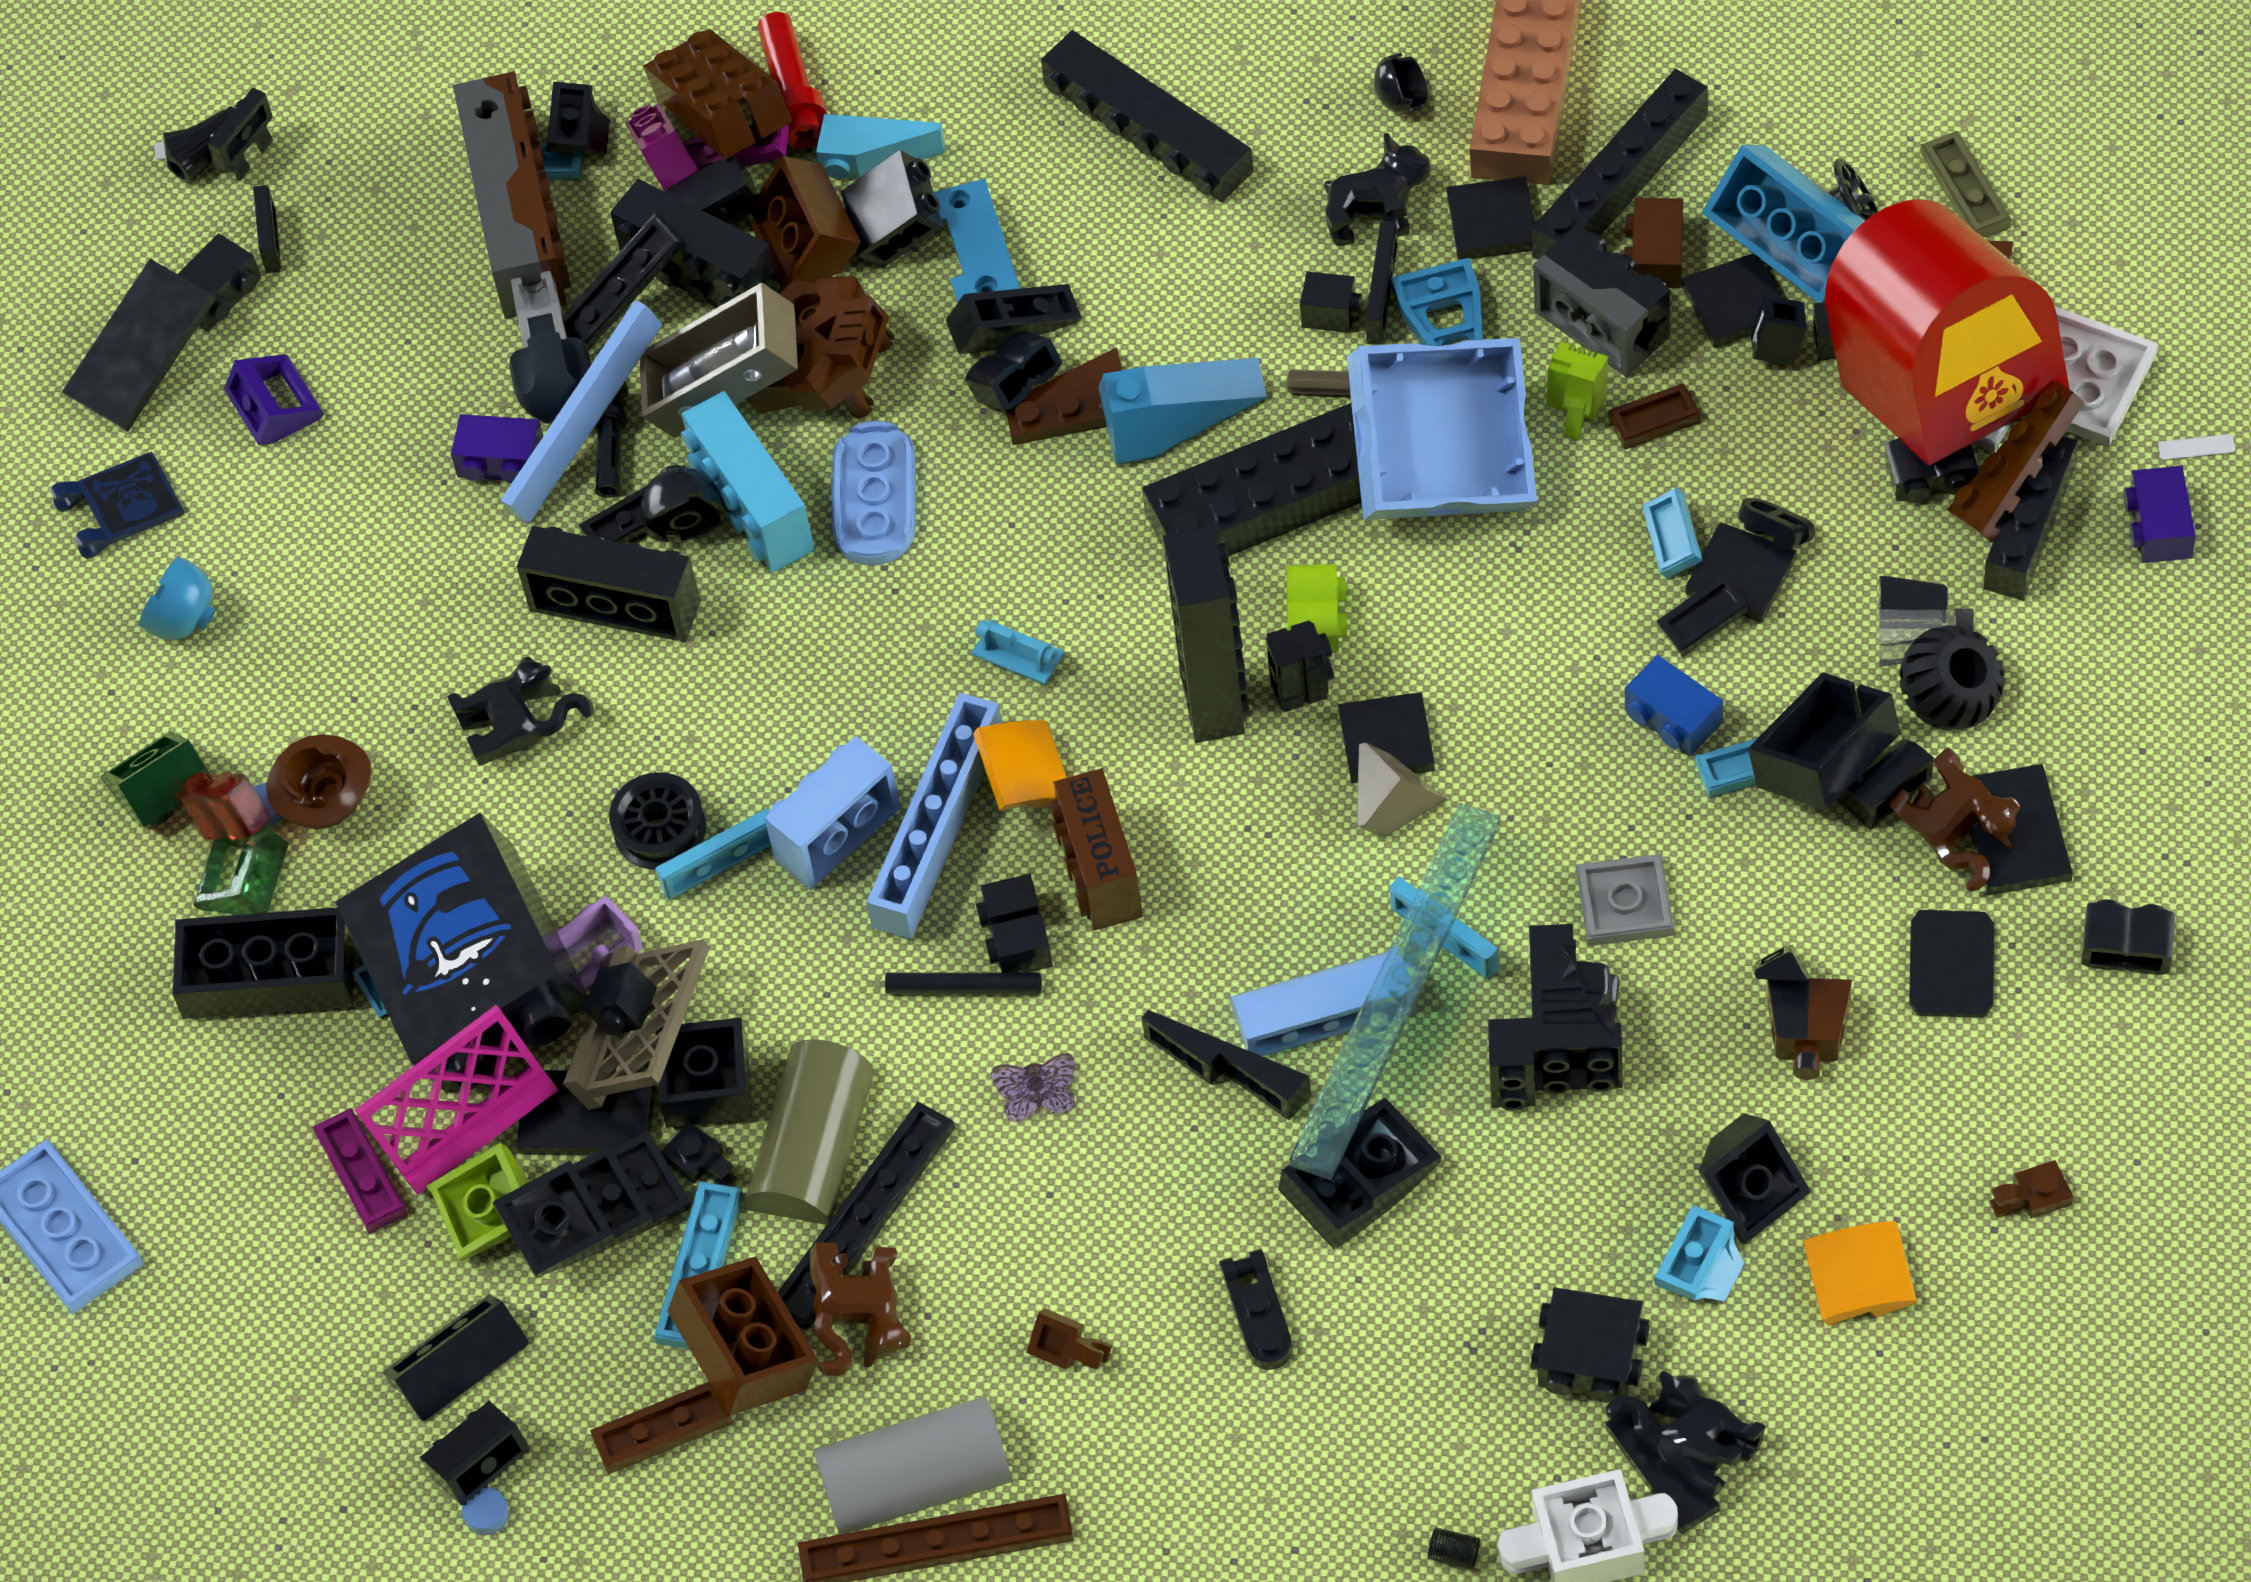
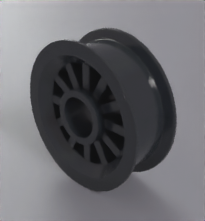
(653, 798)

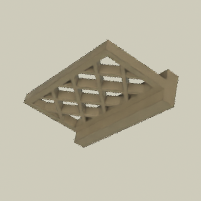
(598, 1055)

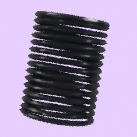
(1450, 1553)

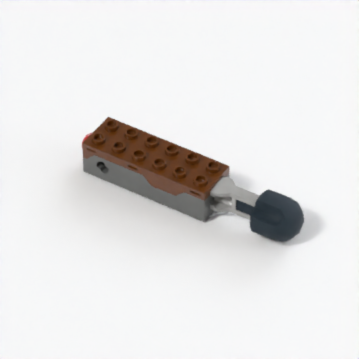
(521, 239)

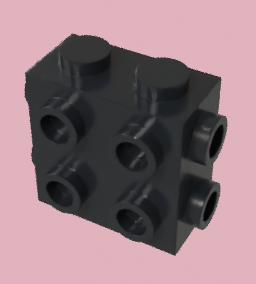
(892, 208)
(1590, 1344)

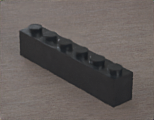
(1147, 116)
(1626, 162)

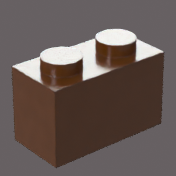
(1657, 238)

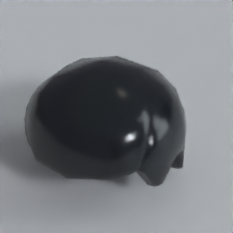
(1400, 84)

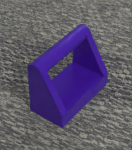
(257, 406)

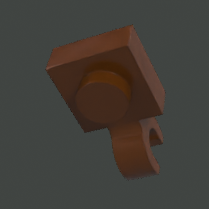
(2036, 1189)
(1060, 1342)

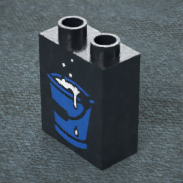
(458, 936)

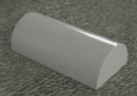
(912, 1465)

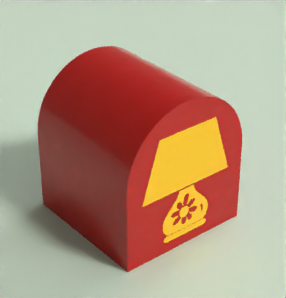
(1938, 329)

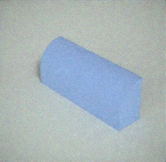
(1305, 1006)

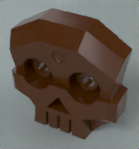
(837, 347)

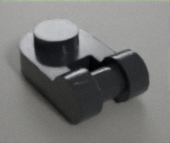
(1783, 525)

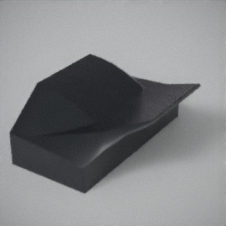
(576, 121)

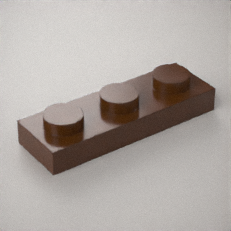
(659, 1427)

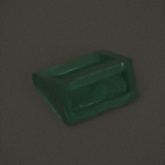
(253, 877)

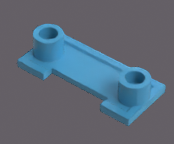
(976, 239)

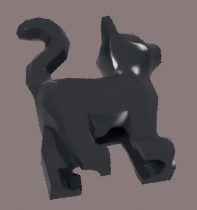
(505, 707)
(1699, 1437)

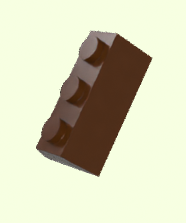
(803, 223)

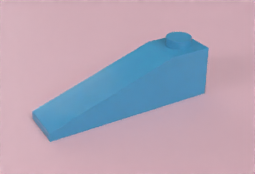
(1167, 404)

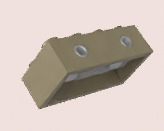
(727, 350)

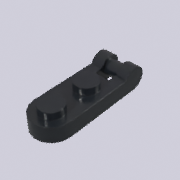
(1257, 1311)

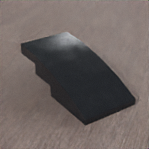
(591, 1204)

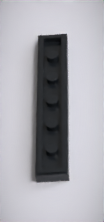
(871, 1202)

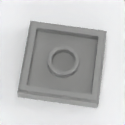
(1624, 900)

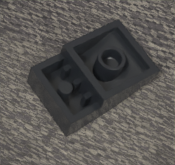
(1374, 1174)

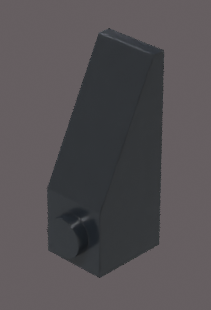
(988, 318)

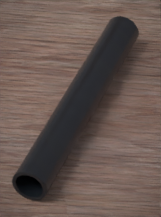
(962, 983)

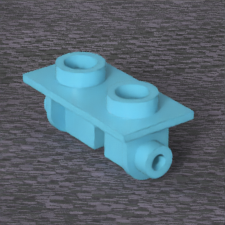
(1016, 651)

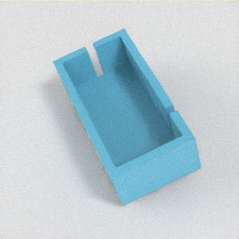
(749, 482)

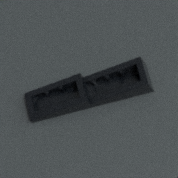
(1209, 1057)

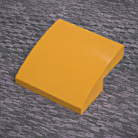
(1020, 762)
(1860, 1271)

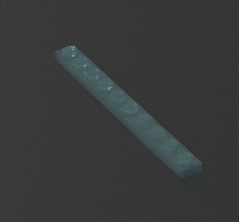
(1394, 992)

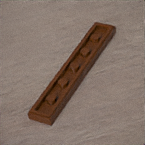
(937, 1541)

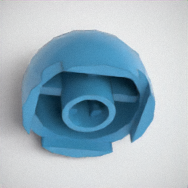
(179, 603)

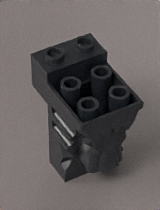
(1572, 1028)

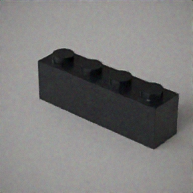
(2027, 529)

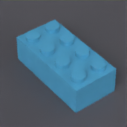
(1781, 217)

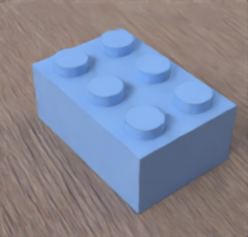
(832, 812)

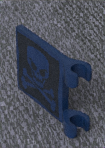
(121, 500)

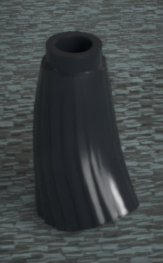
(188, 148)

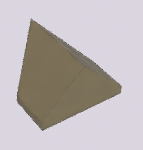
(1389, 792)

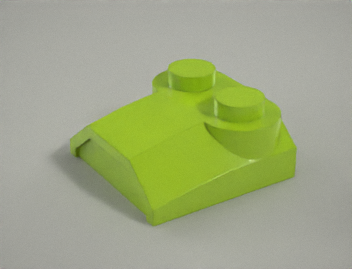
(467, 1199)

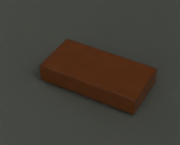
(1654, 416)

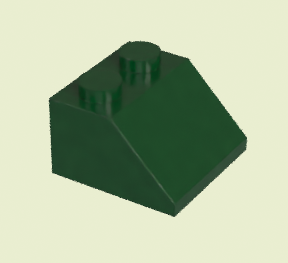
(153, 778)

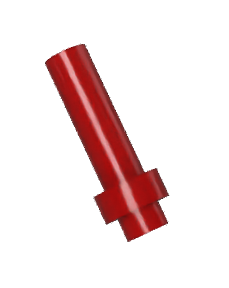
(788, 70)

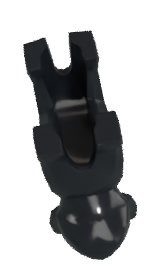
(1377, 191)

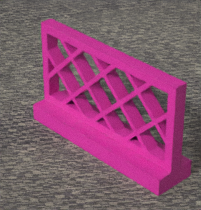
(482, 1119)

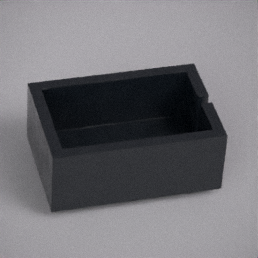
(1824, 741)

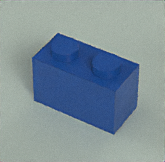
(1673, 705)

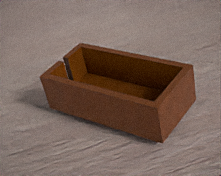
(706, 86)

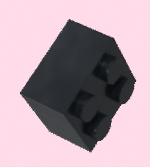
(707, 1074)

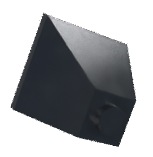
(1751, 1175)

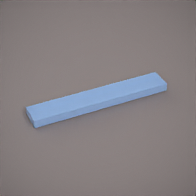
(581, 412)

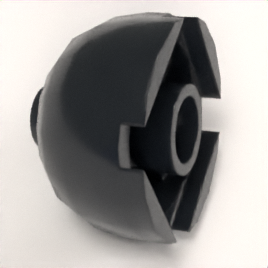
(680, 503)

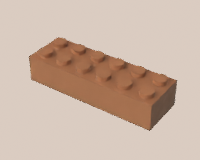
(1523, 89)

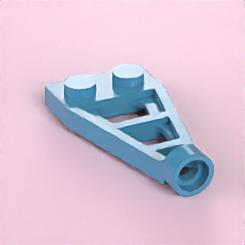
(1437, 289)

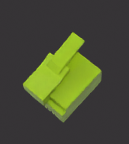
(1576, 385)

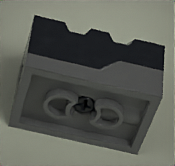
(1601, 300)

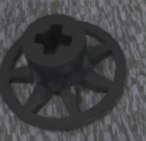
(1845, 192)

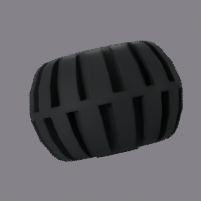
(1952, 677)

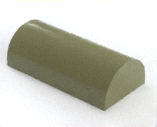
(810, 1132)

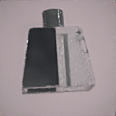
(1909, 610)

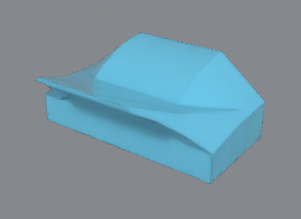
(1701, 1258)

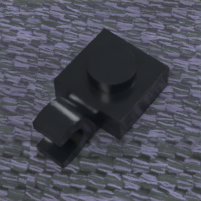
(696, 1155)

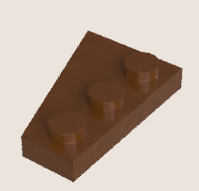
(1064, 403)

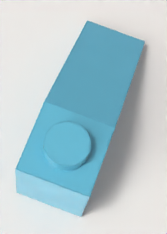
(858, 144)

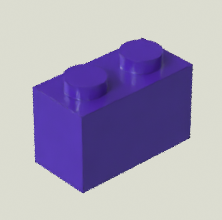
(493, 446)
(2161, 514)

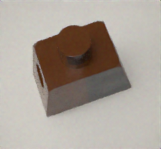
(1808, 1021)

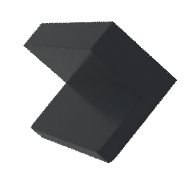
(457, 1356)

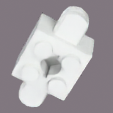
(1581, 1515)

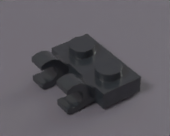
(239, 131)

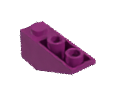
(660, 145)

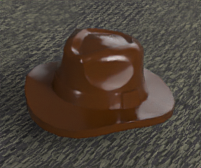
(318, 781)

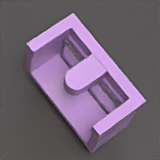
(595, 935)

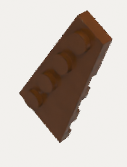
(2017, 459)

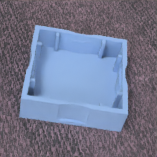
(1441, 429)

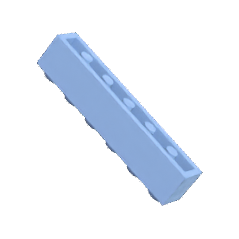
(932, 820)

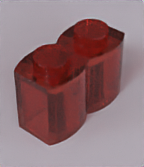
(223, 805)

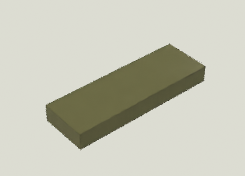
(1965, 184)

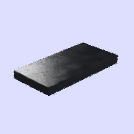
(138, 345)

